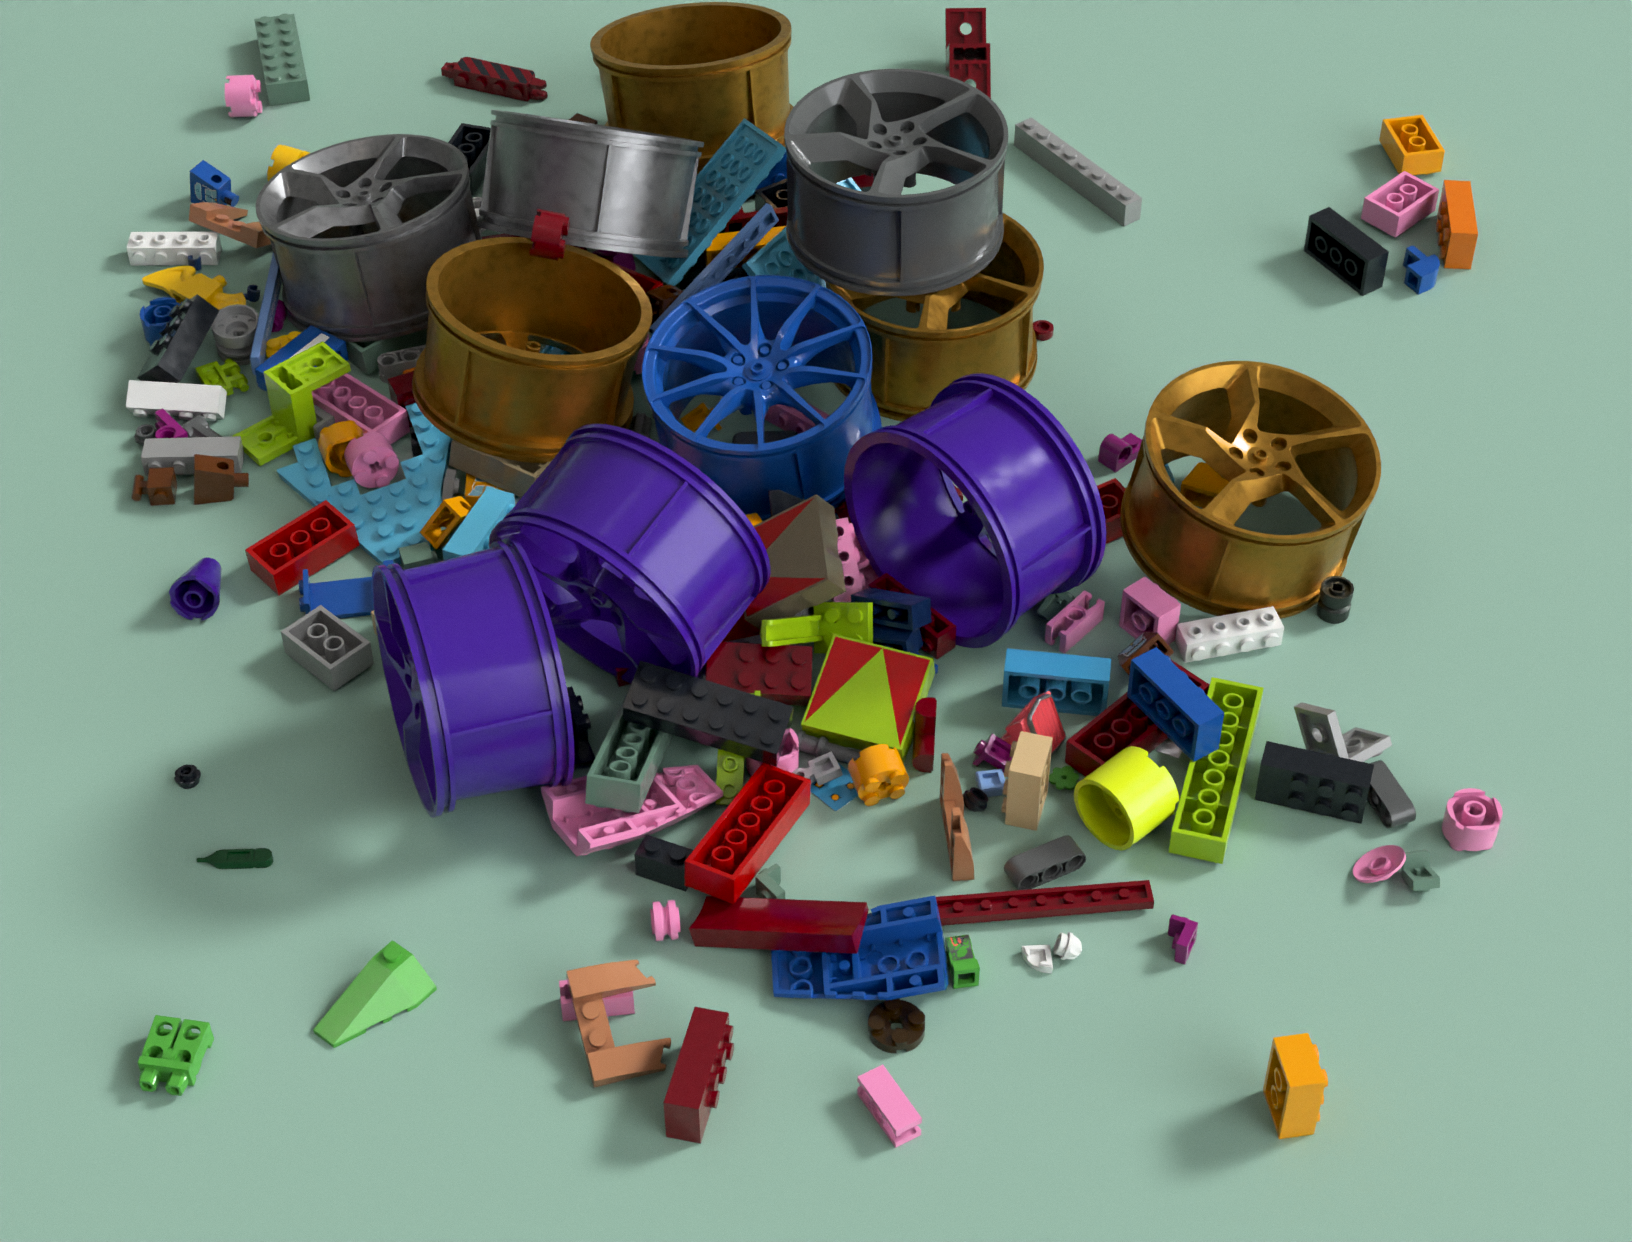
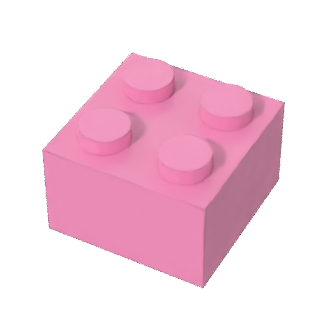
(1149, 609)

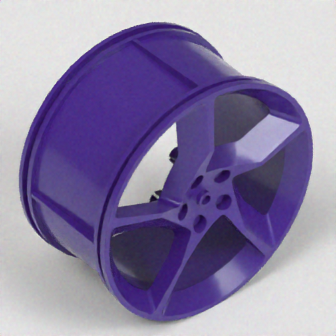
(1021, 488)
(636, 552)
(473, 675)

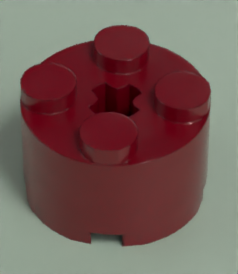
(548, 234)

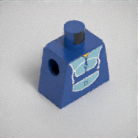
(211, 185)

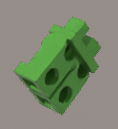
(173, 1054)

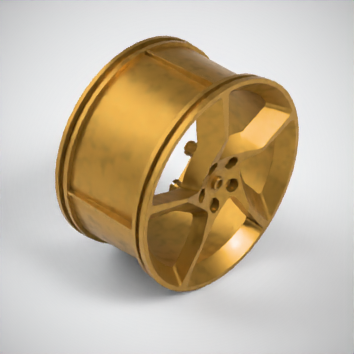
(696, 71)
(922, 361)
(505, 392)
(1265, 436)

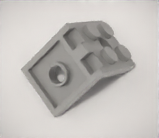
(1323, 735)

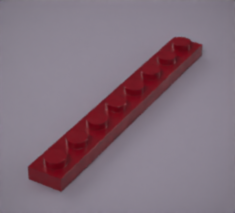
(1045, 902)

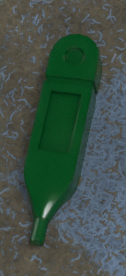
(239, 858)

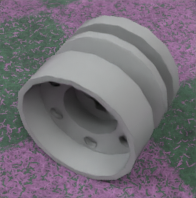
(235, 332)

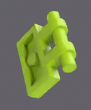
(216, 375)

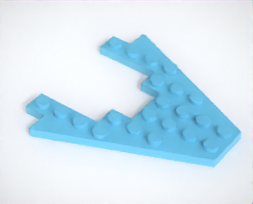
(391, 514)

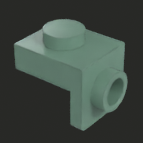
(1418, 873)
(768, 883)

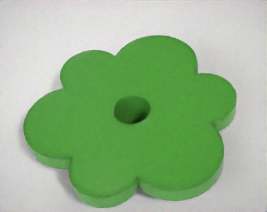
(1064, 778)

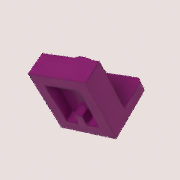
(993, 751)
(1184, 936)

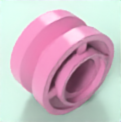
(665, 920)

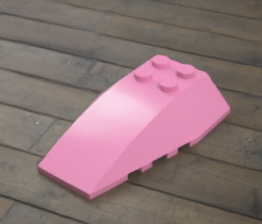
(588, 829)

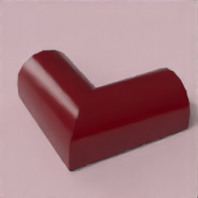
(924, 734)

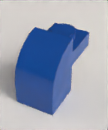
(1420, 270)

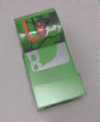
(961, 961)

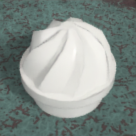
(1067, 946)

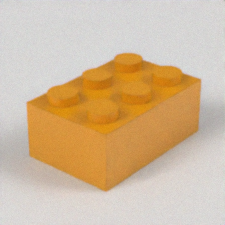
(1411, 145)
(1294, 1085)

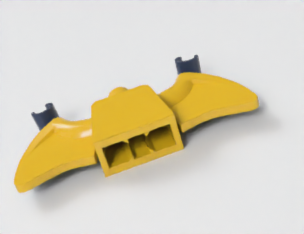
(182, 283)

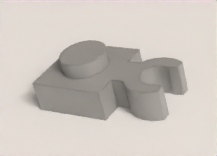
(821, 769)

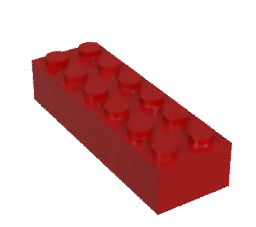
(747, 833)

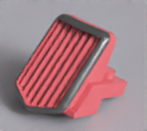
(1039, 718)

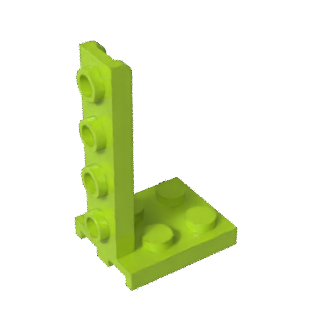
(829, 618)
(730, 773)

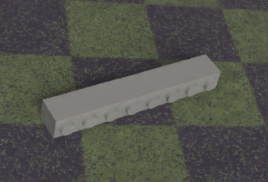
(1078, 172)

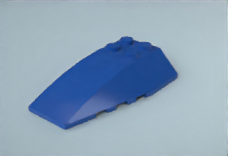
(896, 959)

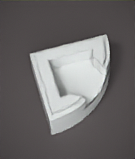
(1038, 957)

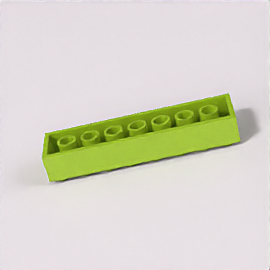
(1215, 780)

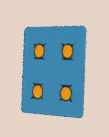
(837, 791)

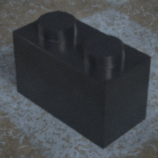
(662, 862)

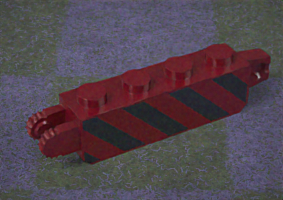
(495, 79)

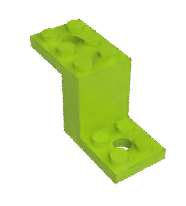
(291, 402)

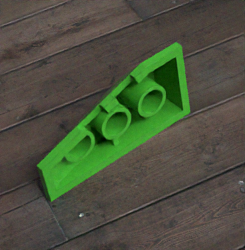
(383, 988)

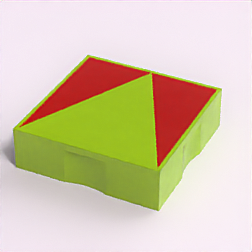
(867, 695)

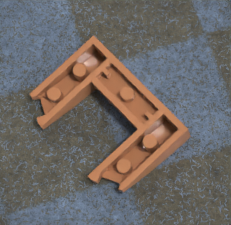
(221, 220)
(954, 823)
(605, 1061)

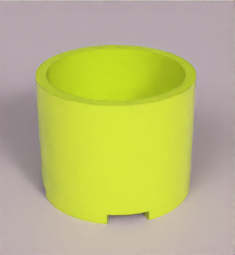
(1125, 798)

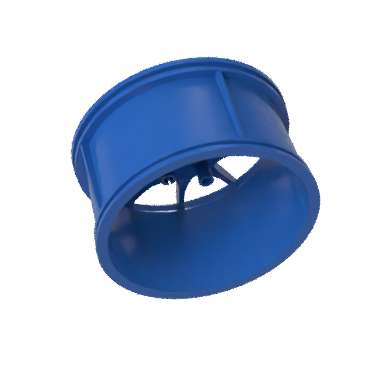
(754, 347)

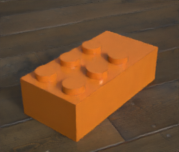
(1456, 225)

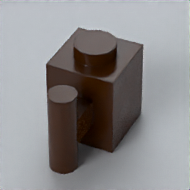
(160, 486)

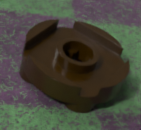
(901, 1012)

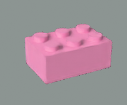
(1399, 204)

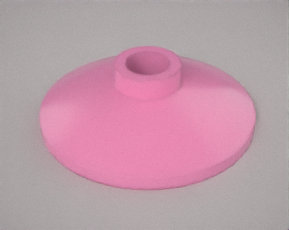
(1379, 864)

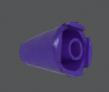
(197, 590)

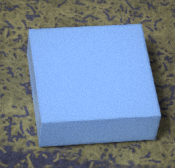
(990, 782)

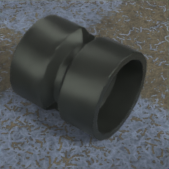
(1335, 599)

